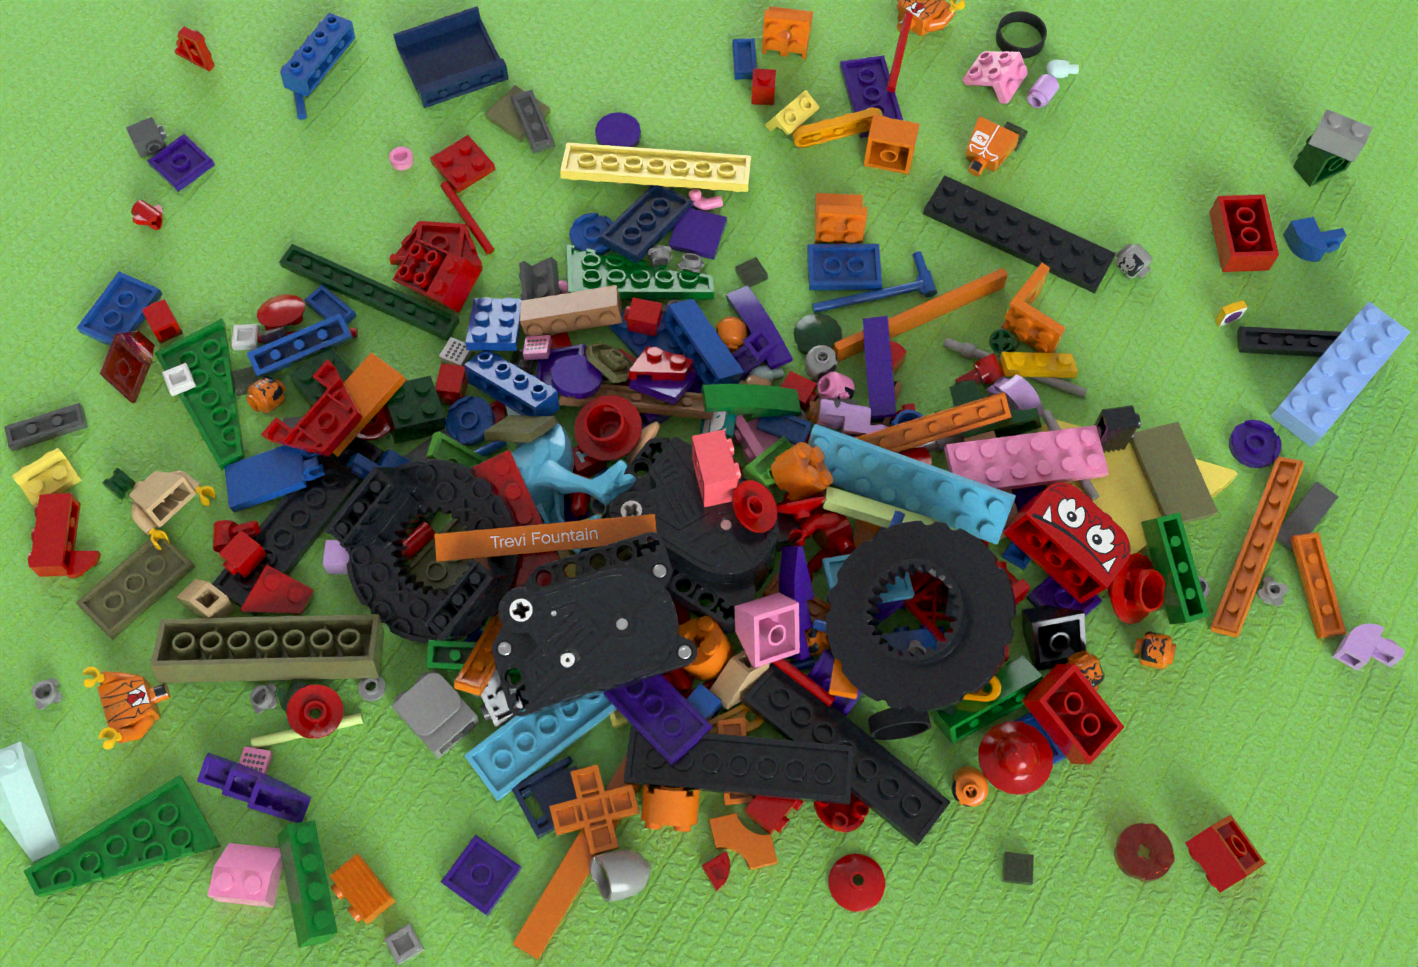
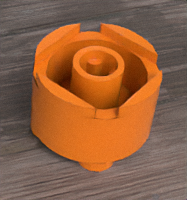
(801, 471)
(712, 647)
(670, 807)

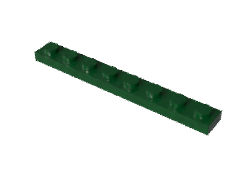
(369, 292)

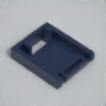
(549, 788)

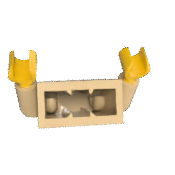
(163, 496)

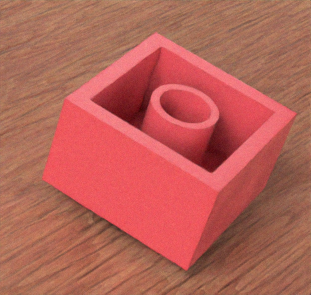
(715, 467)

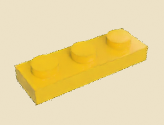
(1038, 364)

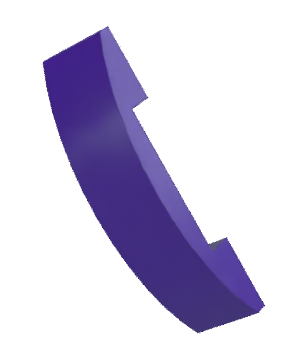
(749, 356)

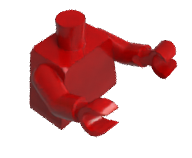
(829, 531)

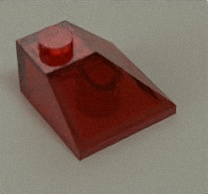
(128, 363)

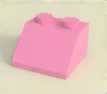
(768, 628)
(246, 875)

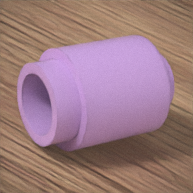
(1042, 91)

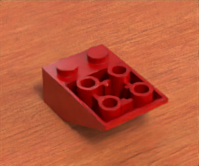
(437, 275)

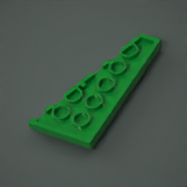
(633, 280)
(213, 399)
(145, 834)

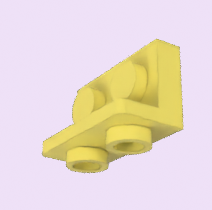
(794, 114)
(47, 476)

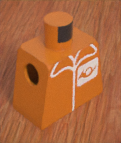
(989, 146)

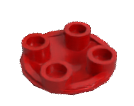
(281, 311)
(841, 816)

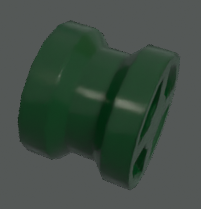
(998, 340)
(119, 483)

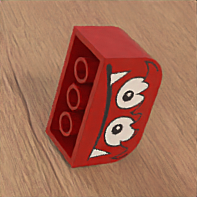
(1071, 540)

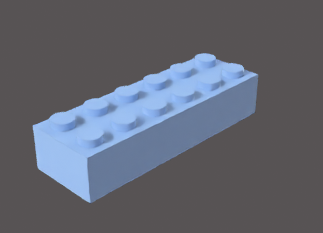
(1340, 374)

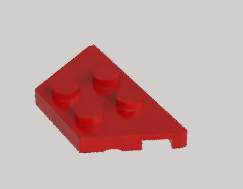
(447, 236)

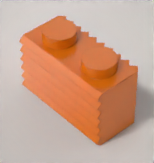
(361, 889)

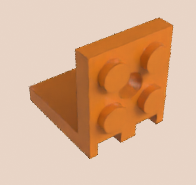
(797, 33)
(839, 218)
(1027, 322)

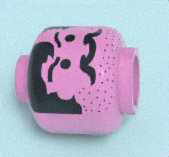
(835, 386)

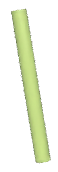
(290, 734)

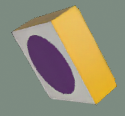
(1231, 313)

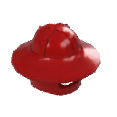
(608, 428)
(1136, 590)
(1015, 757)

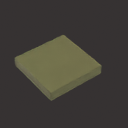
(505, 116)
(520, 428)

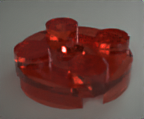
(1150, 837)

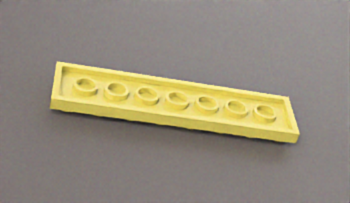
(656, 167)

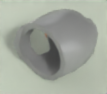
(625, 871)

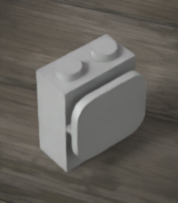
(435, 713)

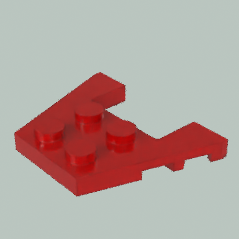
(325, 422)

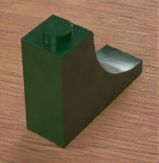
(1020, 420)

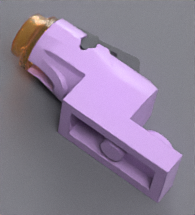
(842, 414)

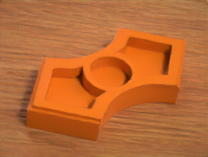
(732, 835)

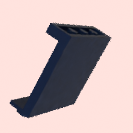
(450, 57)

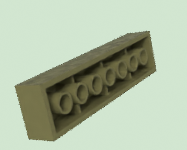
(268, 648)

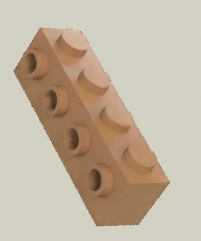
(571, 311)

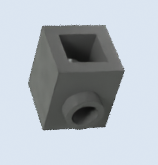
(147, 137)

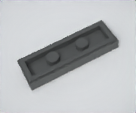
(532, 121)
(45, 427)
(1306, 514)

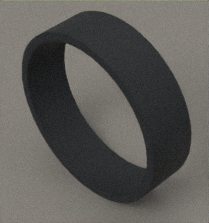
(1024, 17)
(898, 724)

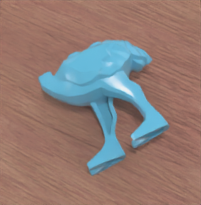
(549, 475)

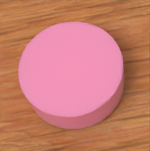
(401, 158)

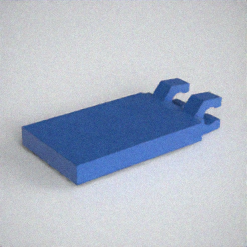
(270, 476)

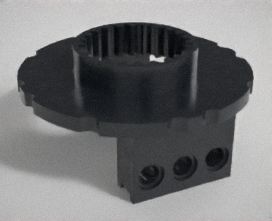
(373, 533)
(970, 652)

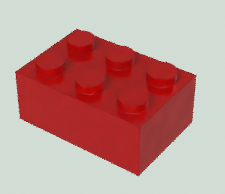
(1243, 233)
(1073, 714)

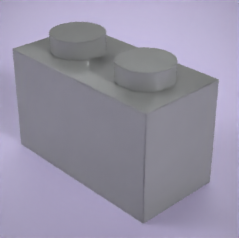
(1340, 135)

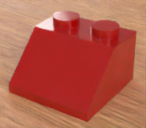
(1224, 853)

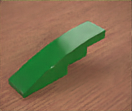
(750, 399)

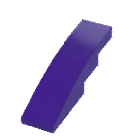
(754, 316)
(879, 367)
(796, 584)
(255, 788)

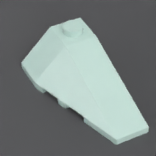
(25, 802)

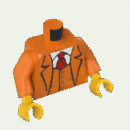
(928, 14)
(127, 704)

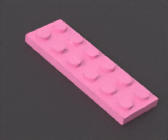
(1030, 458)

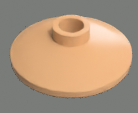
(647, 433)

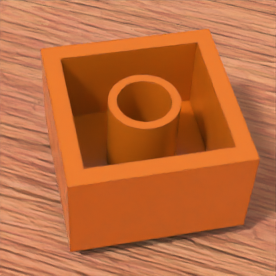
(891, 144)

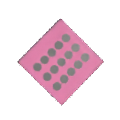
(537, 347)
(256, 759)

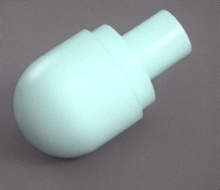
(1061, 68)
(764, 372)

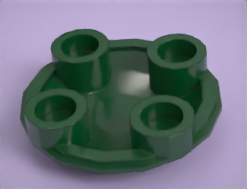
(815, 331)

